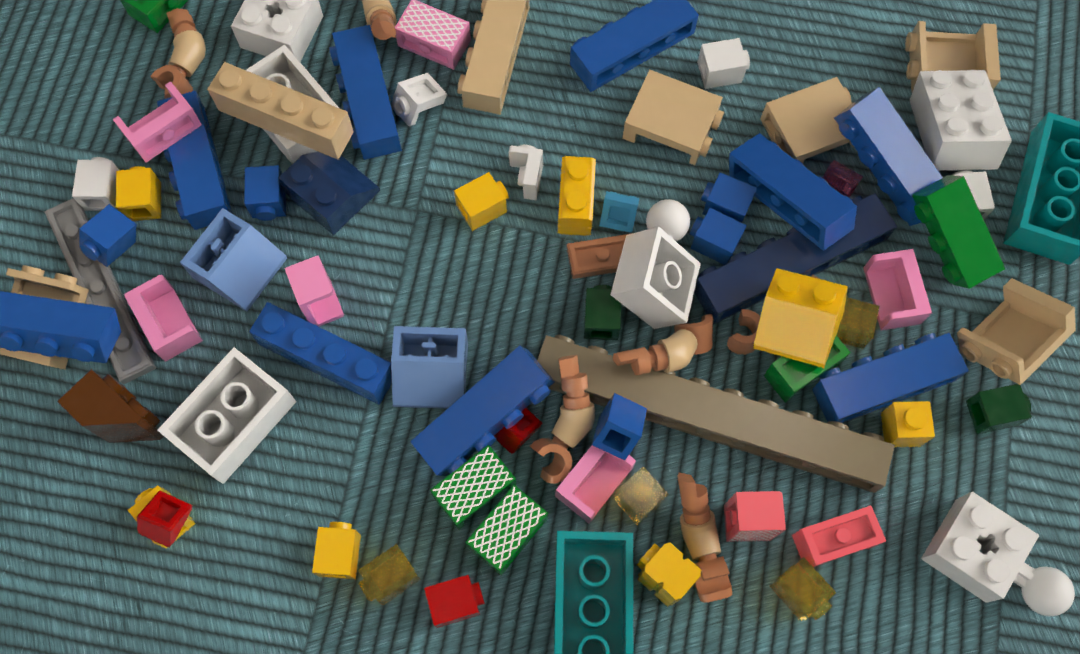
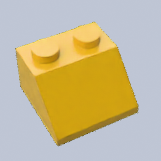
(800, 317)

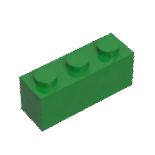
(957, 231)

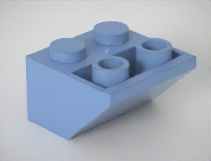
(233, 260)
(428, 366)

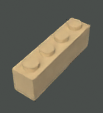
(493, 54)
(281, 110)

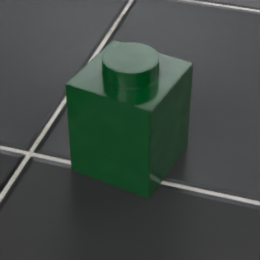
(602, 314)
(999, 408)

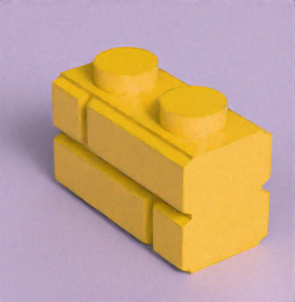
(576, 195)
(667, 573)

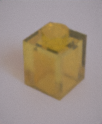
(858, 323)
(640, 495)
(387, 576)
(804, 590)

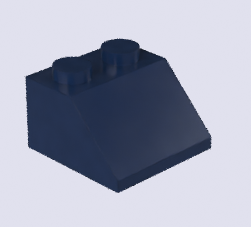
(328, 188)

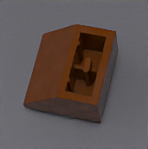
(110, 410)

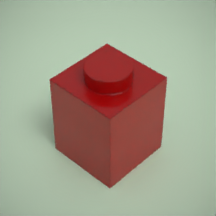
(454, 600)

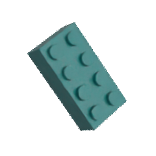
(1048, 192)
(593, 593)

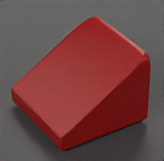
(518, 434)
(163, 518)

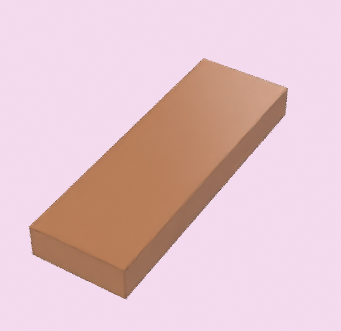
(595, 256)

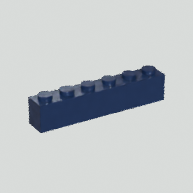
(748, 276)

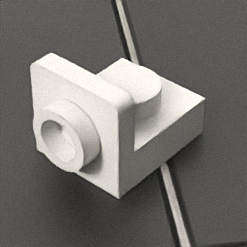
(416, 96)
(531, 165)

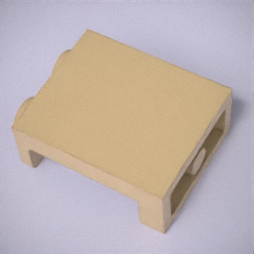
(953, 52)
(674, 115)
(805, 119)
(33, 283)
(1019, 332)

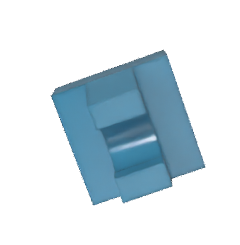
(619, 211)

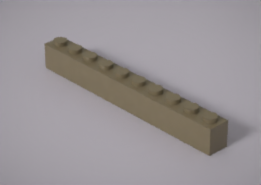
(730, 417)

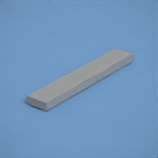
(130, 355)

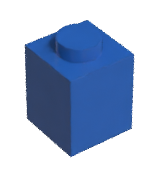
(264, 192)
(728, 197)
(107, 235)
(716, 236)
(619, 426)

